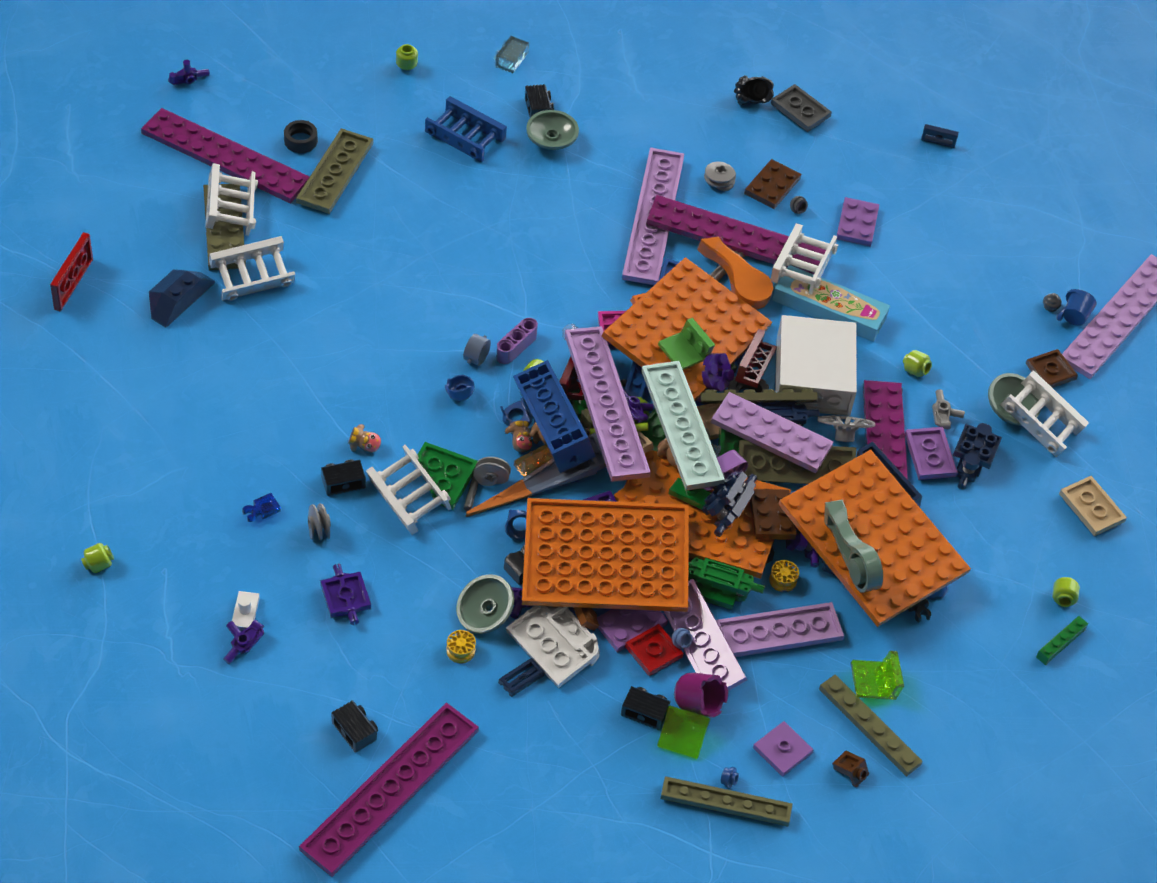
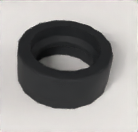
(300, 126)

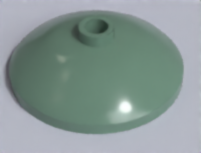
(552, 129)
(1004, 386)
(477, 600)

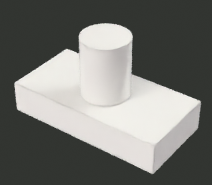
(245, 609)

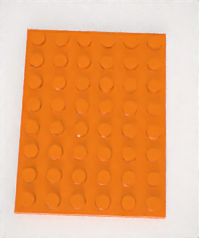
(667, 306)
(883, 515)
(735, 546)
(606, 555)

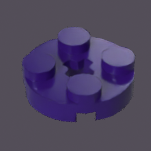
(717, 372)

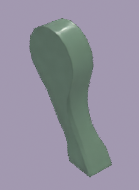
(860, 558)

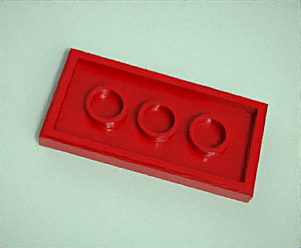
(71, 271)

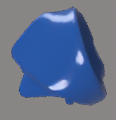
(517, 405)
(509, 529)

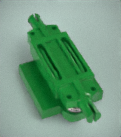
(721, 583)

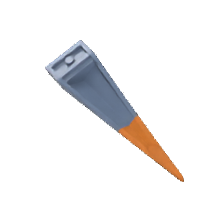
(544, 479)

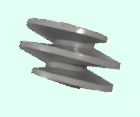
(720, 175)
(491, 471)
(318, 520)

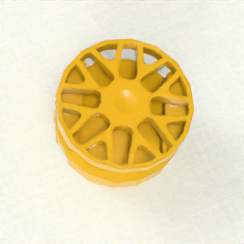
(779, 571)
(461, 646)

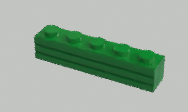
(1061, 640)

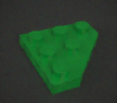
(447, 470)

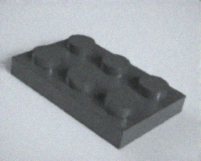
(801, 107)

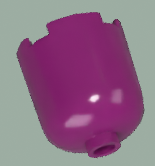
(701, 693)

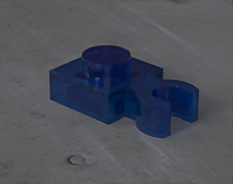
(263, 506)

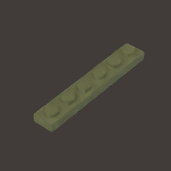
(768, 395)
(870, 725)
(726, 801)

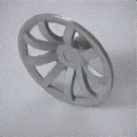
(846, 431)

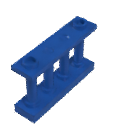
(468, 116)

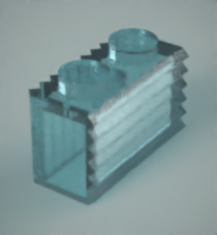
(511, 54)

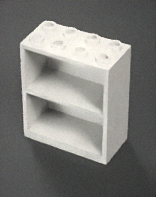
(820, 358)

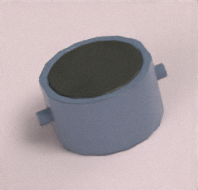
(477, 349)

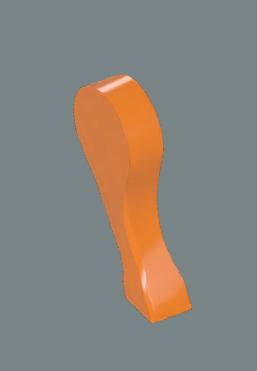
(745, 281)

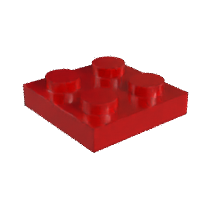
(653, 650)

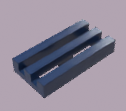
(942, 136)
(519, 687)

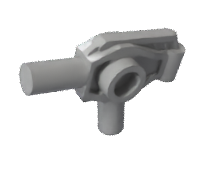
(943, 410)

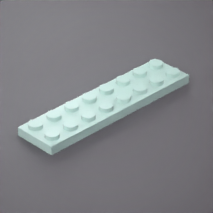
(682, 425)

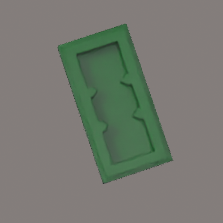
(694, 497)

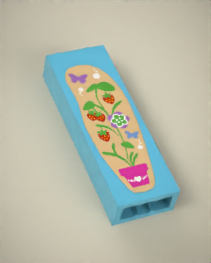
(832, 303)

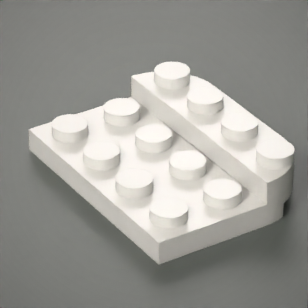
(555, 641)

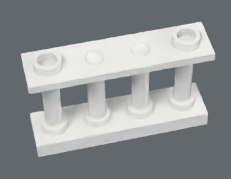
(214, 202)
(791, 247)
(256, 251)
(1055, 403)
(399, 506)

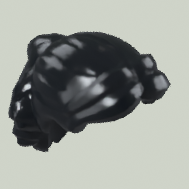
(753, 90)

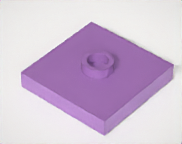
(783, 748)

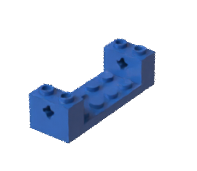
(554, 416)

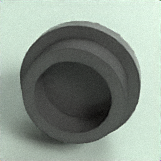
(798, 204)
(1052, 302)

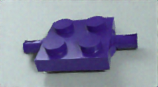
(345, 594)

